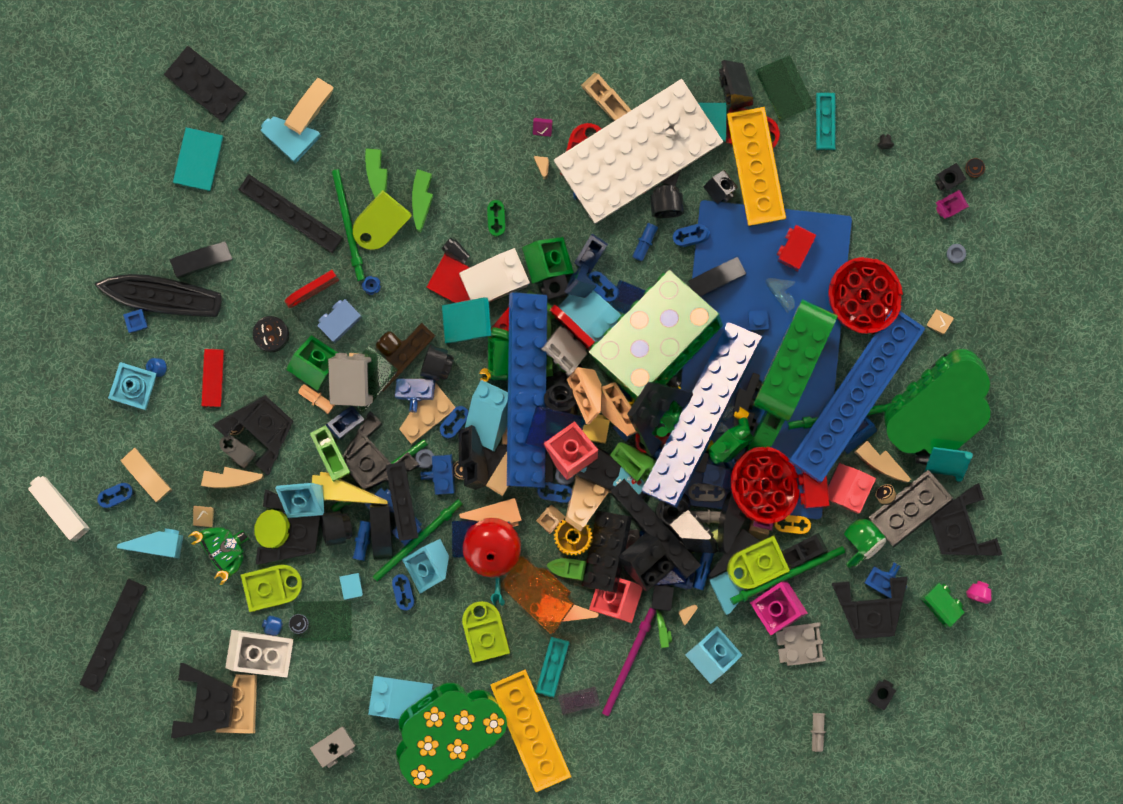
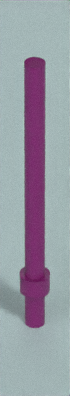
(645, 627)

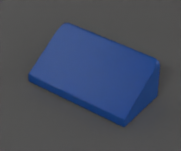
(864, 431)

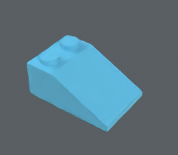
(591, 314)
(488, 414)
(157, 543)
(393, 696)

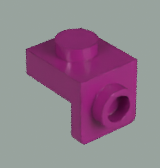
(951, 205)

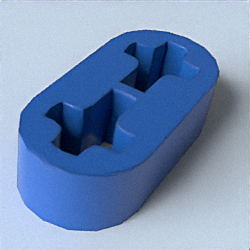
(692, 239)
(606, 283)
(458, 425)
(553, 497)
(117, 499)
(407, 590)

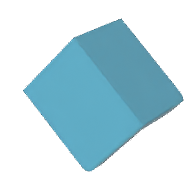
(351, 586)

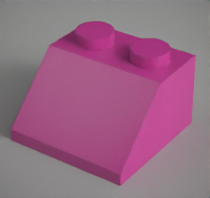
(778, 607)

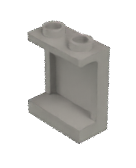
(349, 380)

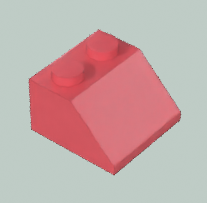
(571, 450)
(850, 488)
(620, 604)

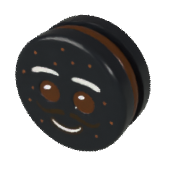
(270, 334)

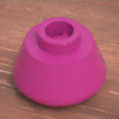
(979, 592)

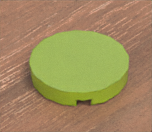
(271, 529)

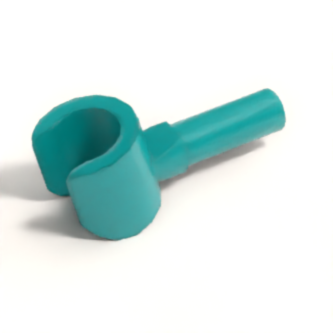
(497, 595)

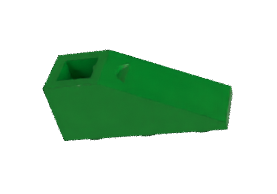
(766, 431)

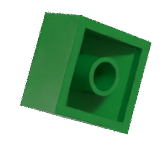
(547, 259)
(311, 362)
(943, 605)

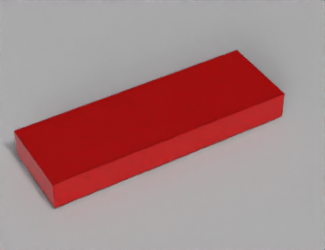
(212, 378)

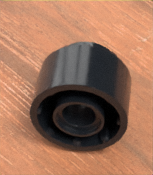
(666, 202)
(436, 363)
(560, 398)
(667, 515)
(335, 528)

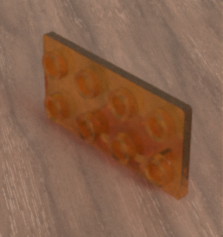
(538, 593)

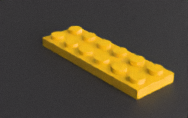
(756, 166)
(530, 731)

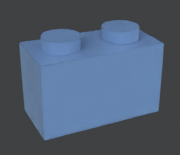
(339, 320)

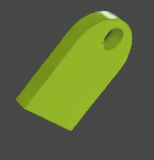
(380, 220)
(759, 564)
(269, 587)
(485, 633)

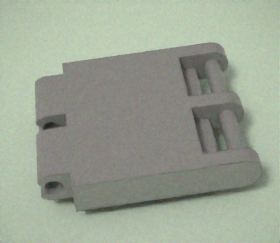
(565, 349)
(800, 644)

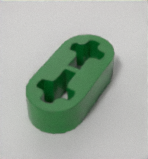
(491, 219)

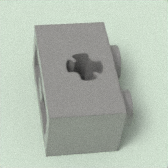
(339, 737)

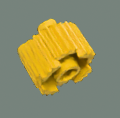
(566, 545)

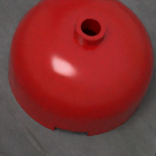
(495, 538)

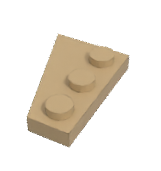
(427, 416)
(584, 502)
(244, 705)

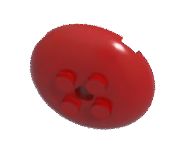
(878, 284)
(779, 482)

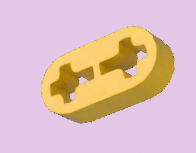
(793, 529)

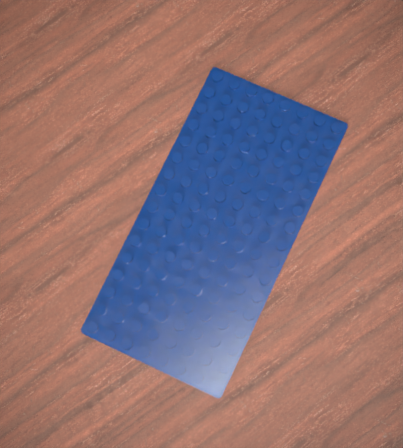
(757, 251)

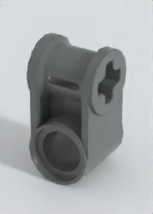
(239, 453)

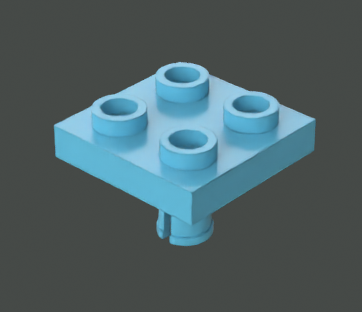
(132, 386)

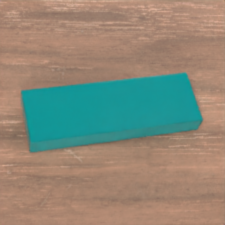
(825, 121)
(552, 667)

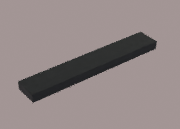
(290, 213)

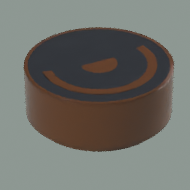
(974, 168)

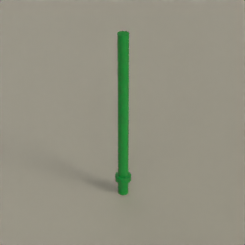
(744, 595)

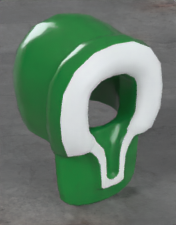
(865, 538)

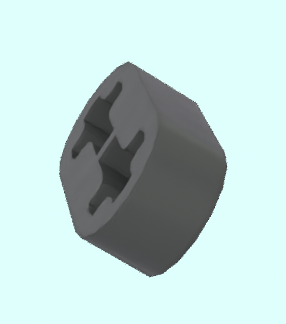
(706, 497)

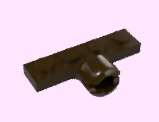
(403, 352)

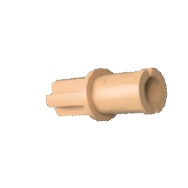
(316, 398)

